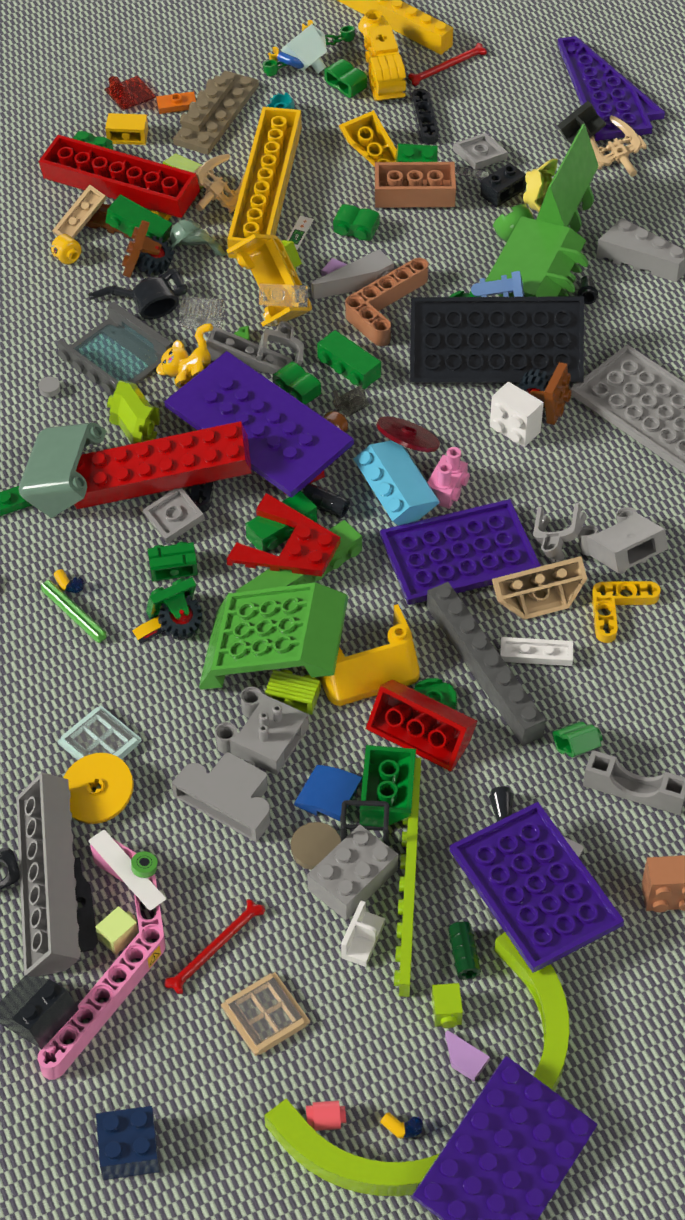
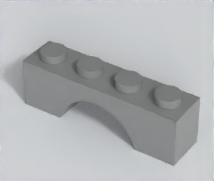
(609, 776)

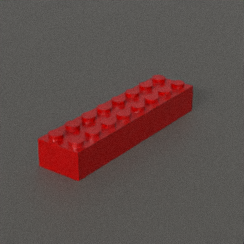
(117, 173)
(164, 464)

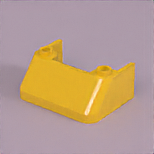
(269, 265)
(364, 672)

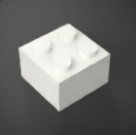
(516, 414)

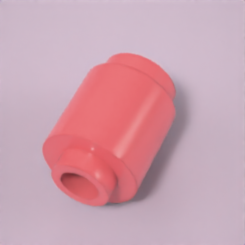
(325, 1115)

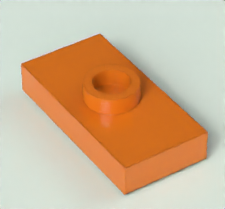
(175, 102)

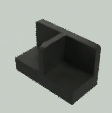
(583, 115)

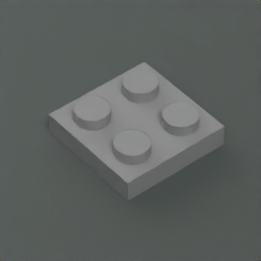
(480, 151)
(173, 514)

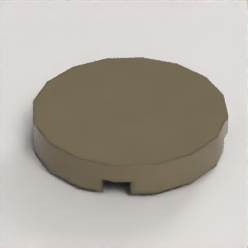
(313, 843)

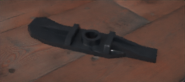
(85, 915)

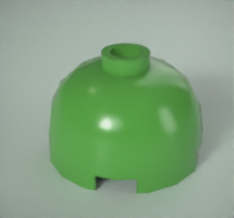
(505, 224)

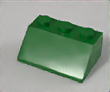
(387, 778)

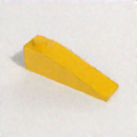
(369, 138)

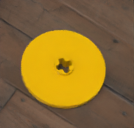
(104, 803)

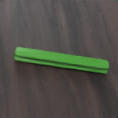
(73, 611)

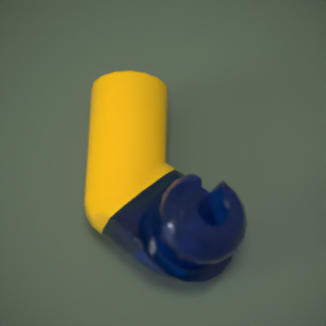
(73, 586)
(402, 1129)

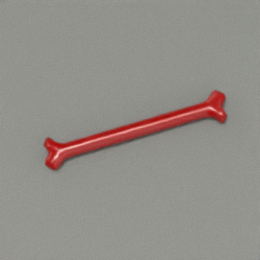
(416, 78)
(178, 981)

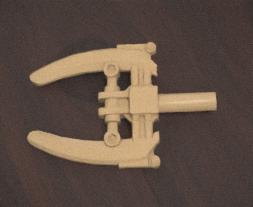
(618, 150)
(215, 189)

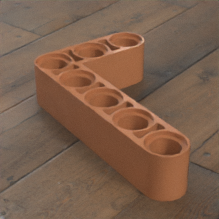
(364, 305)

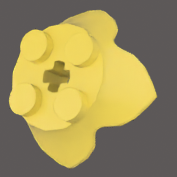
(538, 183)

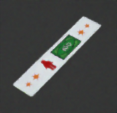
(300, 230)

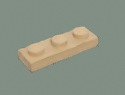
(80, 212)

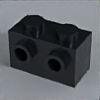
(503, 185)

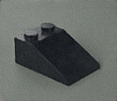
(36, 1009)

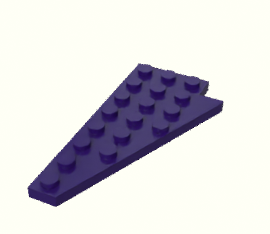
(607, 91)

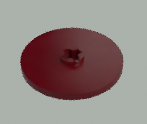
(408, 434)

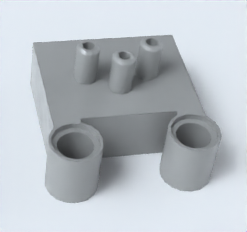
(625, 543)
(268, 734)

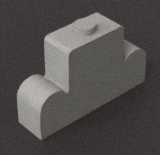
(227, 794)

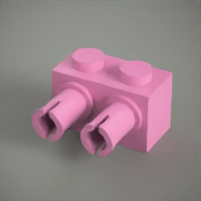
(449, 477)

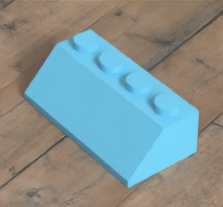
(396, 481)

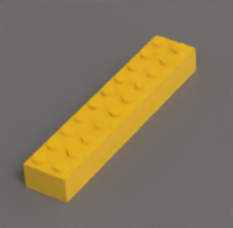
(266, 175)

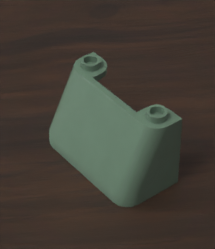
(51, 473)

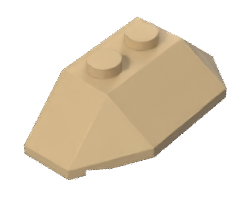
(541, 588)

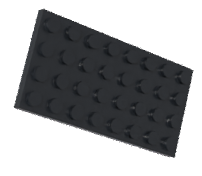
(494, 338)

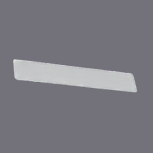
(121, 864)

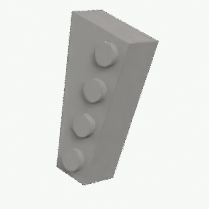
(642, 250)

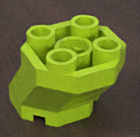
(133, 413)

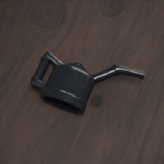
(152, 295)

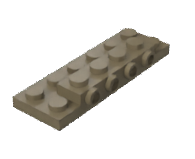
(214, 111)

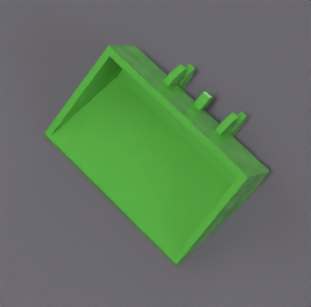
(571, 185)
(543, 256)

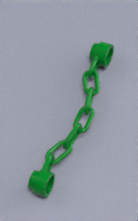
(347, 34)

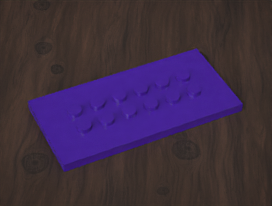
(284, 435)

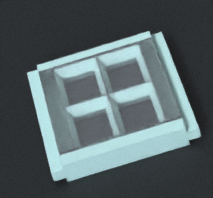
(99, 734)

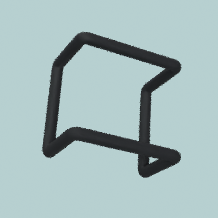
(344, 826)

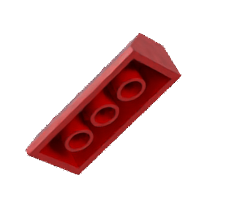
(421, 724)

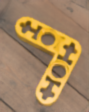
(609, 601)

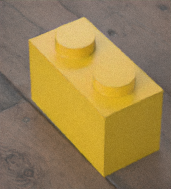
(127, 128)

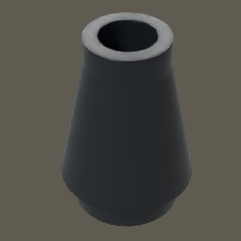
(588, 290)
(502, 802)

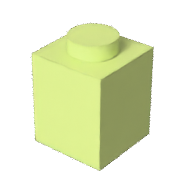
(117, 930)

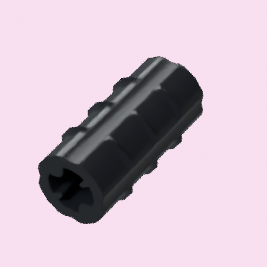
(327, 500)

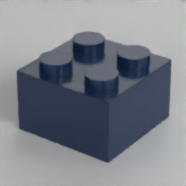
(127, 1142)

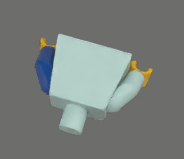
(303, 49)

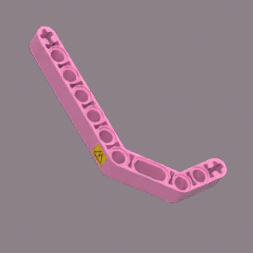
(57, 1056)

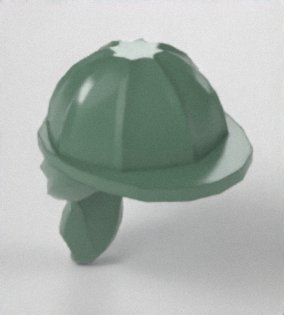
(190, 234)

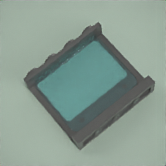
(116, 350)

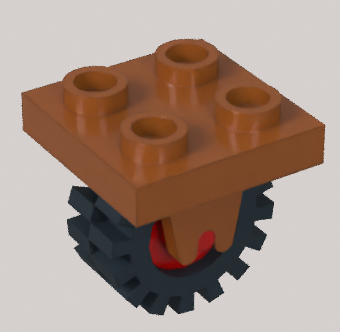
(146, 253)
(550, 389)

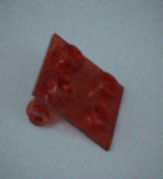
(128, 92)

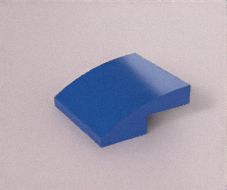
(327, 790)

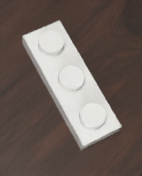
(536, 651)

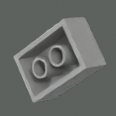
(352, 871)

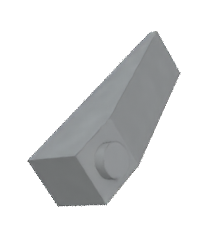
(352, 276)
(221, 341)

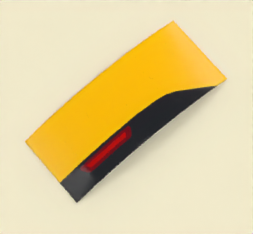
(148, 630)

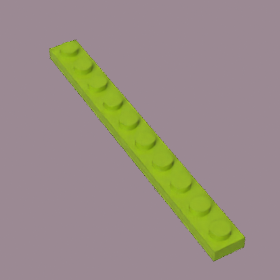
(407, 885)

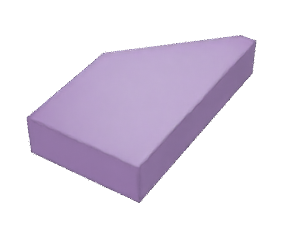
(465, 1057)

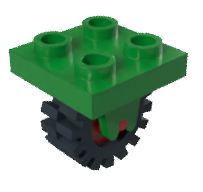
(176, 609)

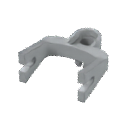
(284, 335)
(553, 541)

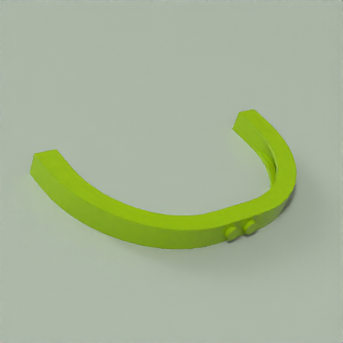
(403, 1178)

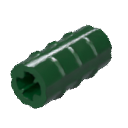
(464, 950)

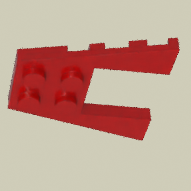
(305, 552)

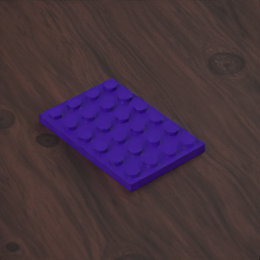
(459, 549)
(536, 886)
(506, 1151)

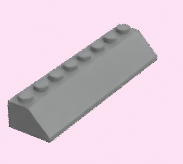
(47, 876)

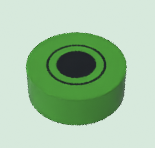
(144, 864)

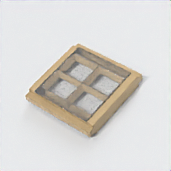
(265, 1014)

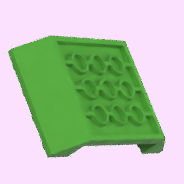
(275, 631)

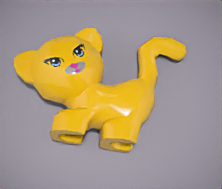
(178, 363)

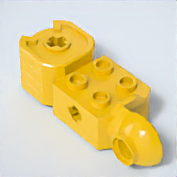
(384, 60)

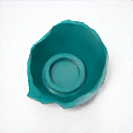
(282, 101)

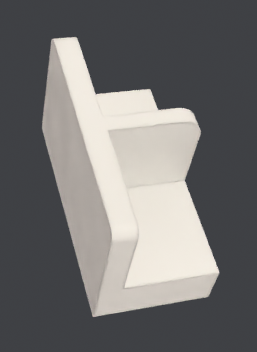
(361, 936)

